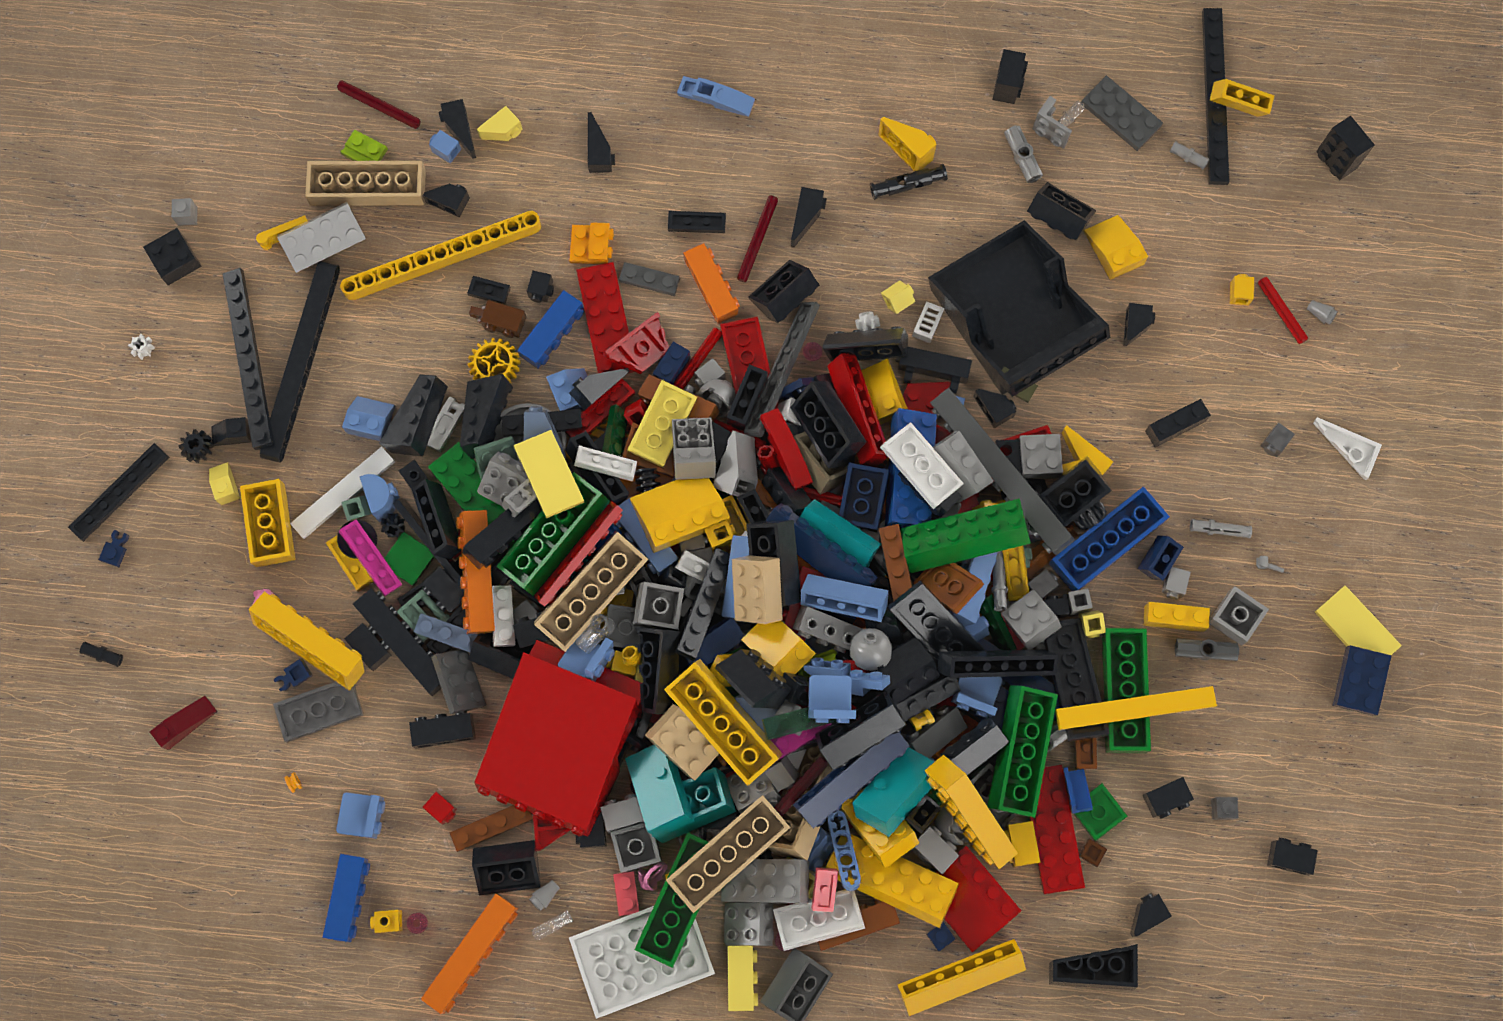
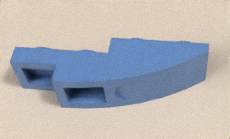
(716, 94)
(860, 681)

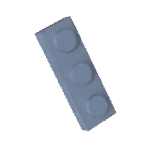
(444, 632)

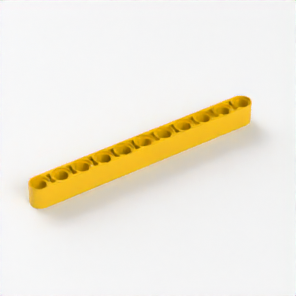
(431, 254)

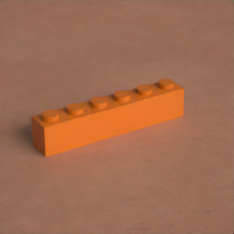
(475, 581)
(469, 954)

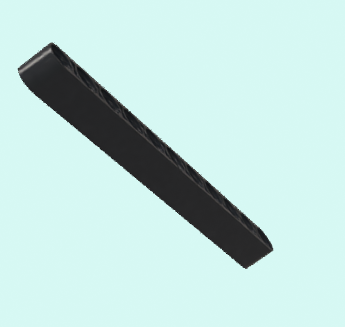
(301, 359)

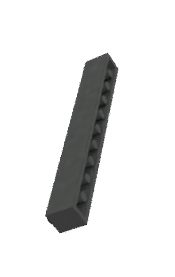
(1003, 472)

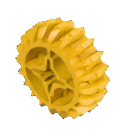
(497, 347)

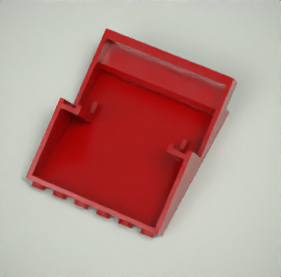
(559, 740)

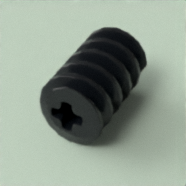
(646, 479)

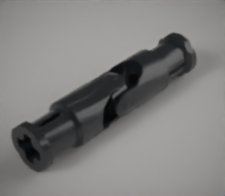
(911, 180)

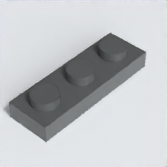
(649, 279)

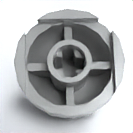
(720, 393)
(870, 649)
(950, 831)

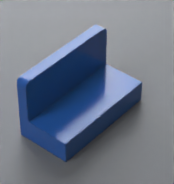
(1077, 790)

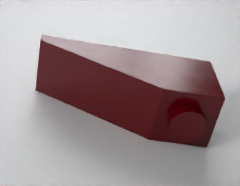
(182, 723)

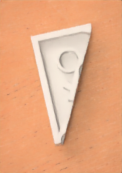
(1356, 449)

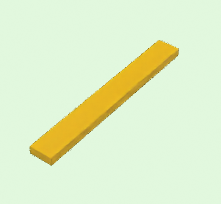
(1135, 708)

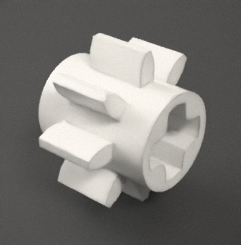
(867, 321)
(137, 342)

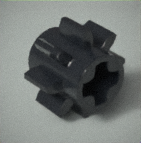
(392, 525)

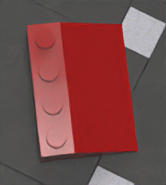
(979, 903)

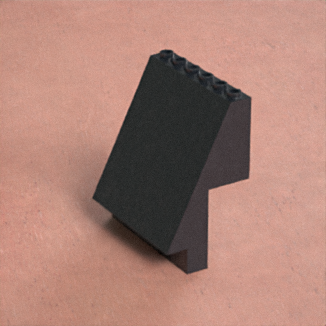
(1017, 308)

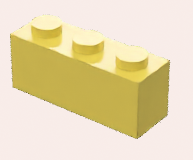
(742, 978)

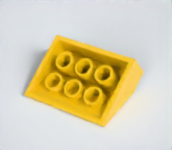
(678, 511)

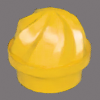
(631, 656)

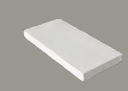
(921, 465)
(802, 926)

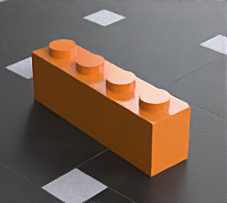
(711, 283)

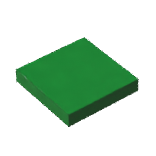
(409, 558)
(1105, 813)

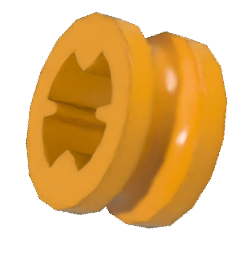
(293, 782)

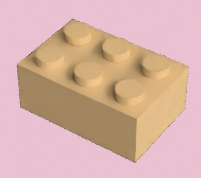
(757, 589)
(682, 742)

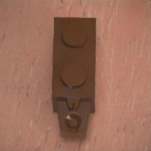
(500, 318)

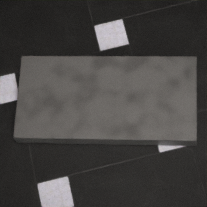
(316, 710)

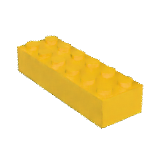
(307, 640)
(723, 722)
(970, 812)
(900, 884)

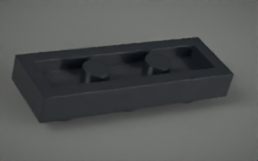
(696, 222)

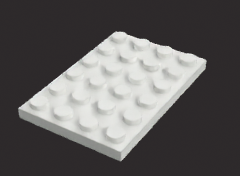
(623, 977)

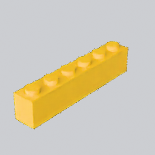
(961, 977)

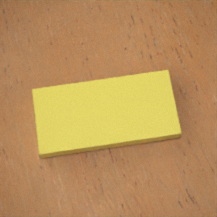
(654, 435)
(548, 474)
(1355, 623)

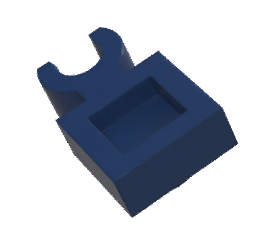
(114, 552)
(295, 675)

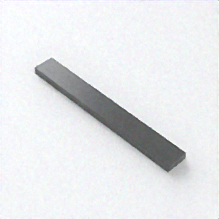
(782, 367)

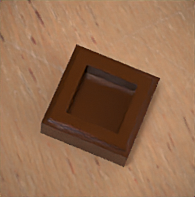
(1092, 852)

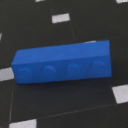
(551, 329)
(346, 897)

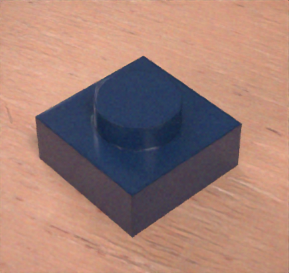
(940, 937)

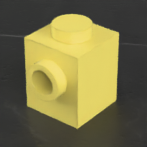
(898, 296)
(1092, 623)

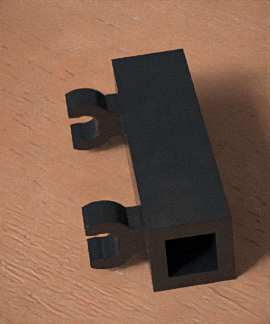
(935, 365)

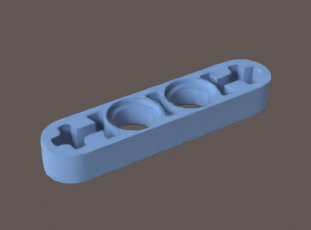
(841, 850)

